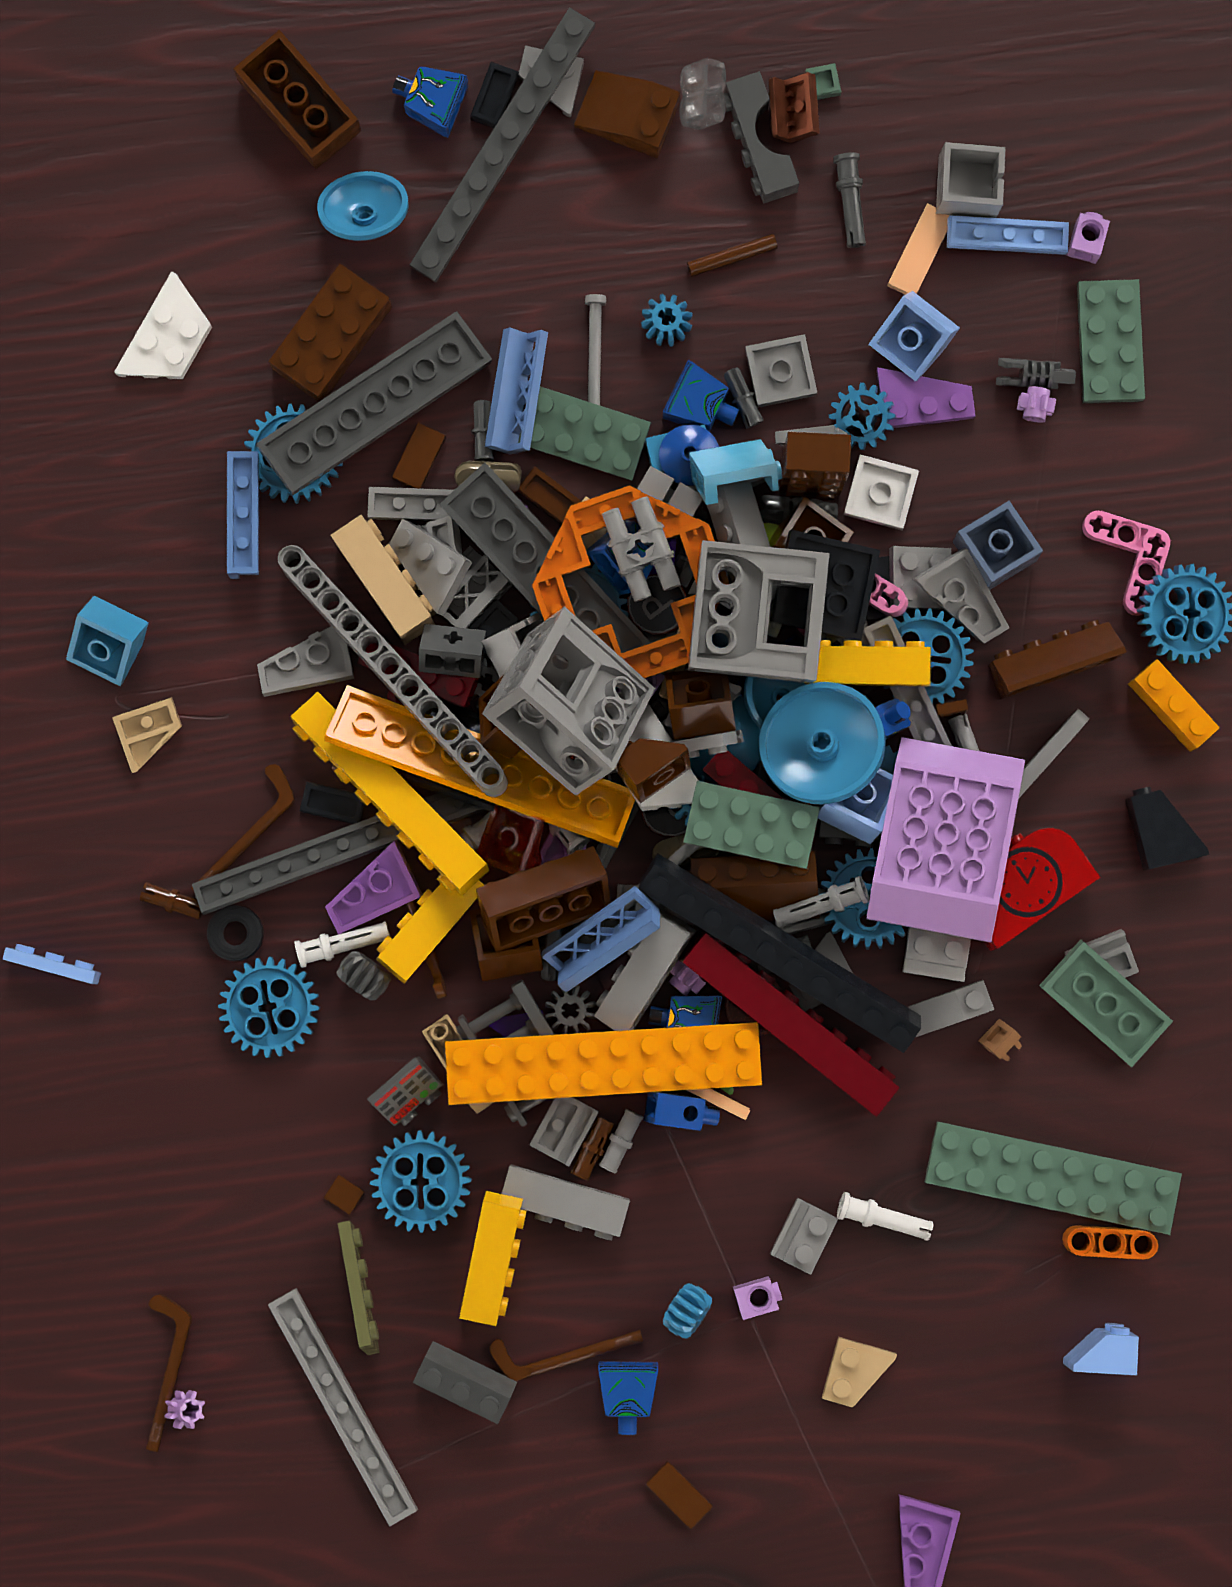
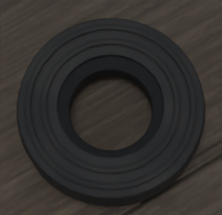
(254, 933)

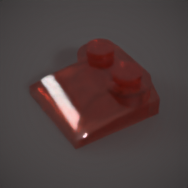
(511, 840)

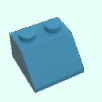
(106, 640)

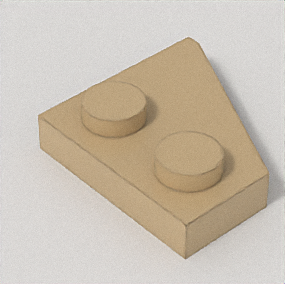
(146, 730)
(854, 1371)

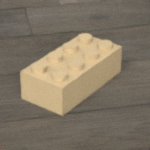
(384, 581)

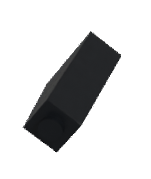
(1161, 831)

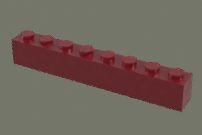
(789, 1023)

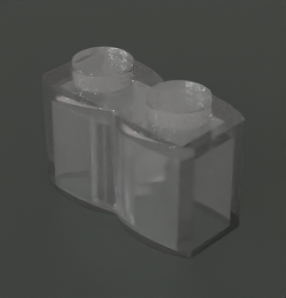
(703, 95)

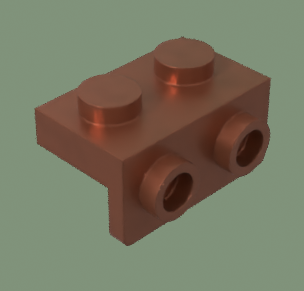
(794, 107)

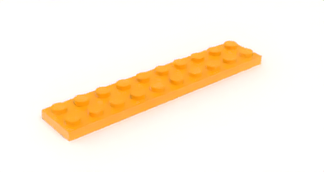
(396, 738)
(603, 1063)

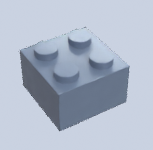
(999, 544)

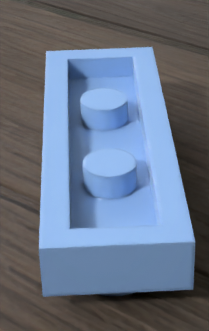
(52, 963)

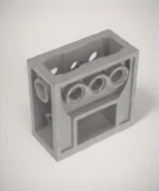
(750, 601)
(573, 701)

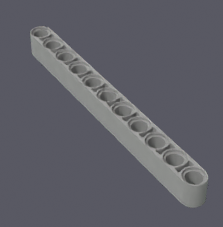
(400, 680)

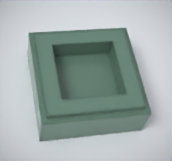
(826, 81)

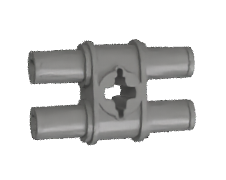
(624, 543)

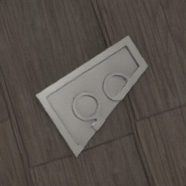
(431, 563)
(964, 595)
(310, 664)

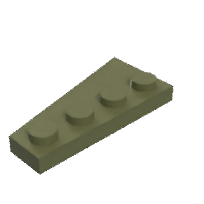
(360, 1297)

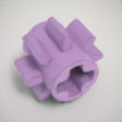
(1036, 404)
(685, 979)
(191, 1413)

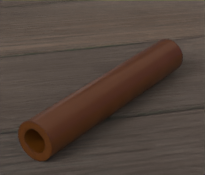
(732, 255)

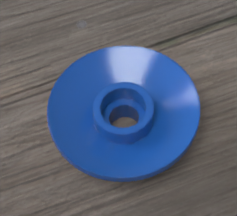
(672, 450)

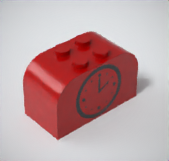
(1038, 878)

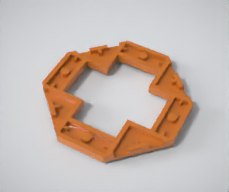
(569, 555)

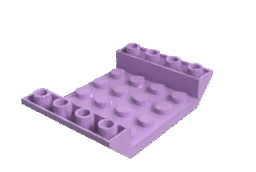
(945, 839)

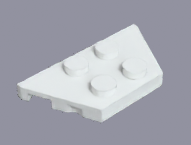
(167, 335)
(679, 790)

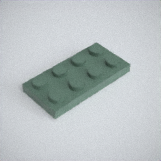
(1110, 341)
(588, 433)
(751, 825)
(1106, 1003)

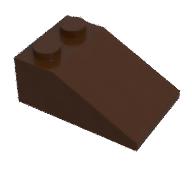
(628, 111)

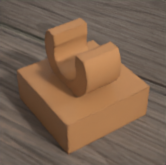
(1000, 1039)

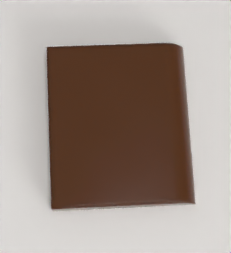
(344, 1194)

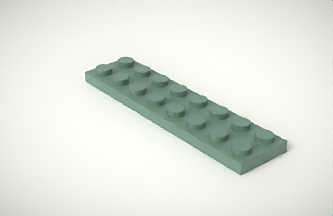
(1053, 1178)

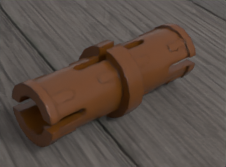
(171, 900)
(592, 1148)

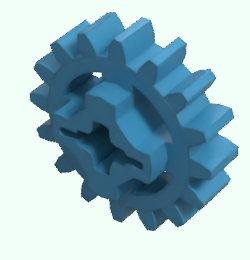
(875, 410)

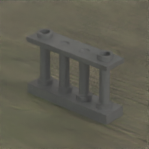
(535, 1026)

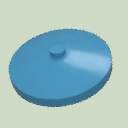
(822, 743)

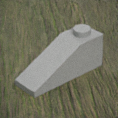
(953, 1007)

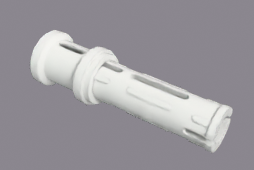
(326, 946)
(870, 1213)

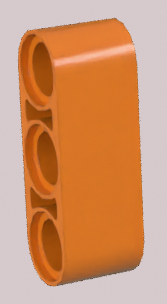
(1125, 1242)

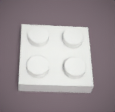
(881, 492)

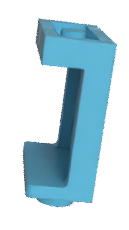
(732, 465)

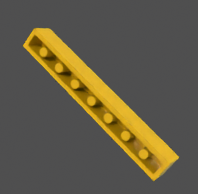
(395, 800)

